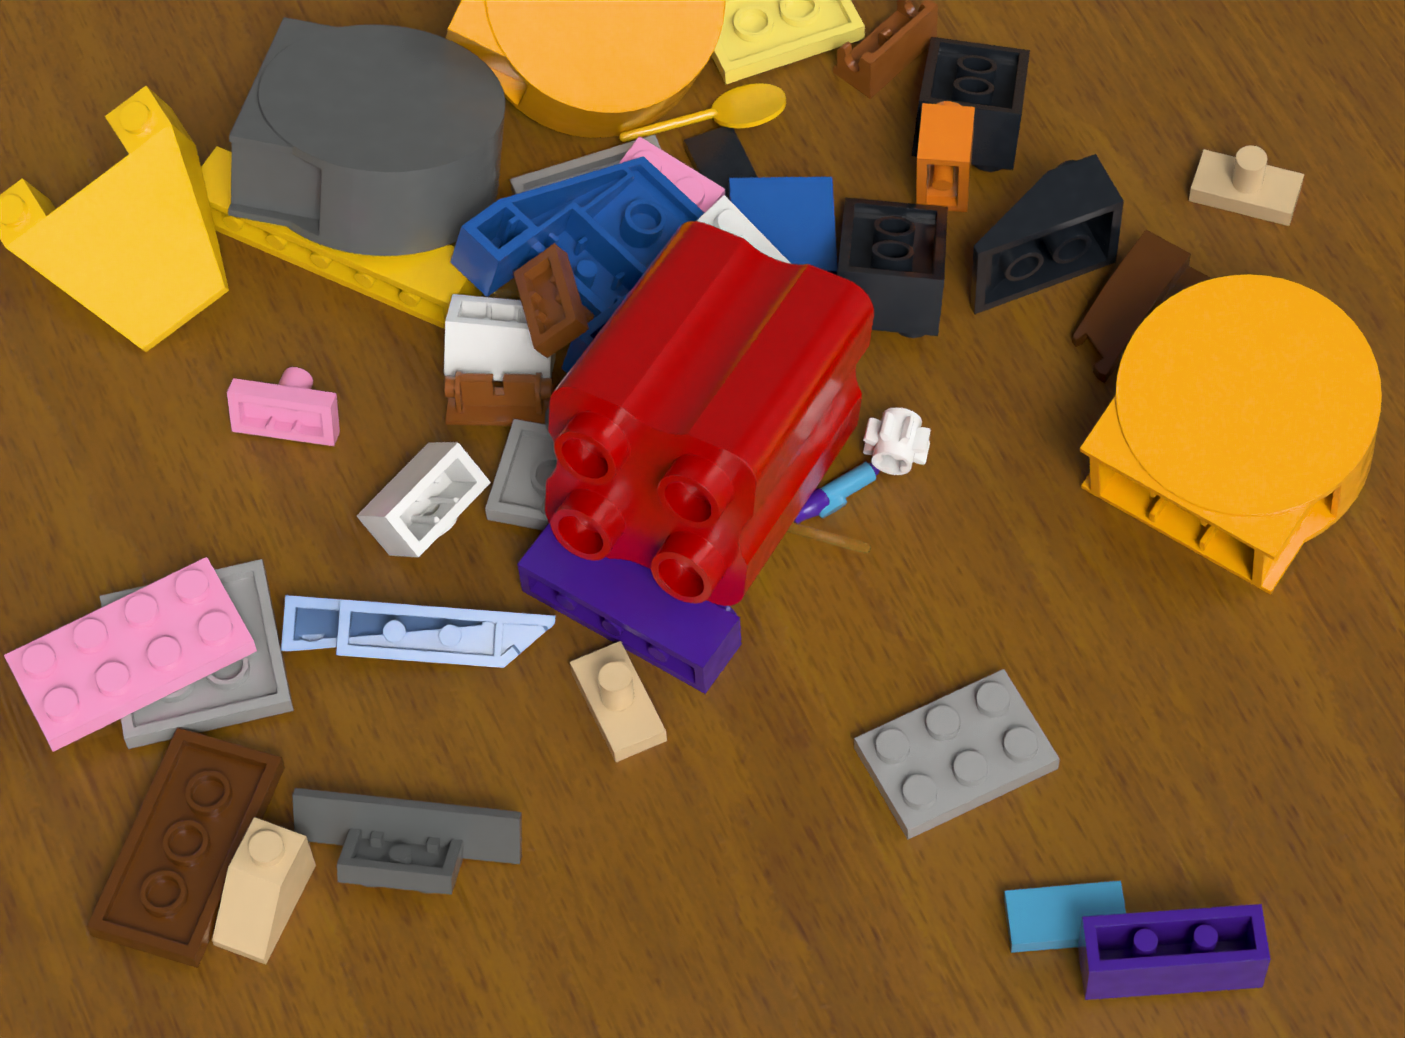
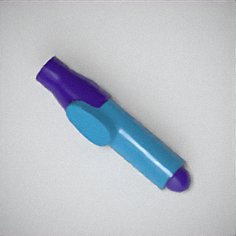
(834, 494)

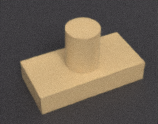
(1246, 185)
(618, 701)

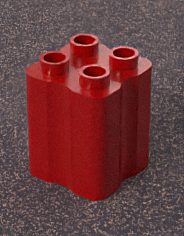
(706, 413)

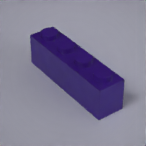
(629, 606)

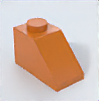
(945, 155)

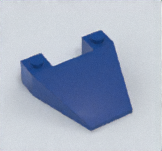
(605, 222)

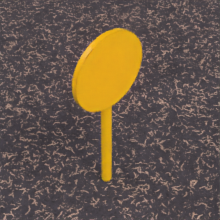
(736, 108)

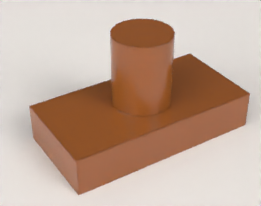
(551, 301)

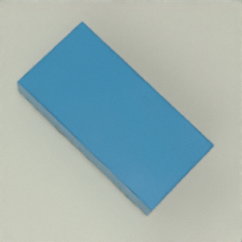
(1053, 915)

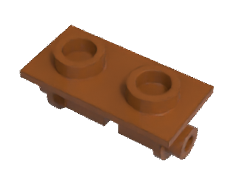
(481, 401)

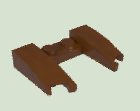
(1140, 284)

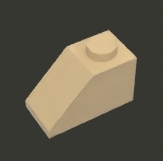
(262, 889)

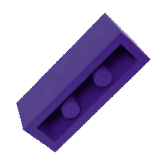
(1173, 951)

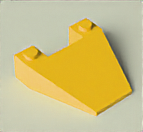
(133, 240)

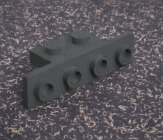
(405, 840)

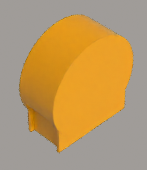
(591, 62)
(1240, 422)

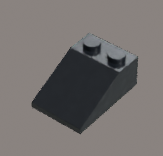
(982, 78)
(1050, 235)
(898, 260)

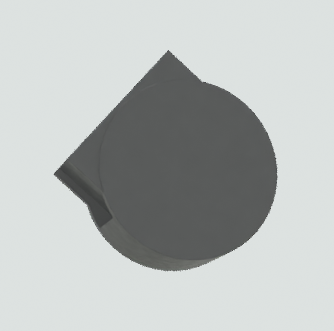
(368, 138)

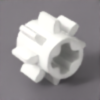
(896, 441)

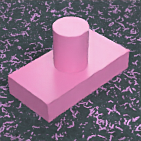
(284, 409)

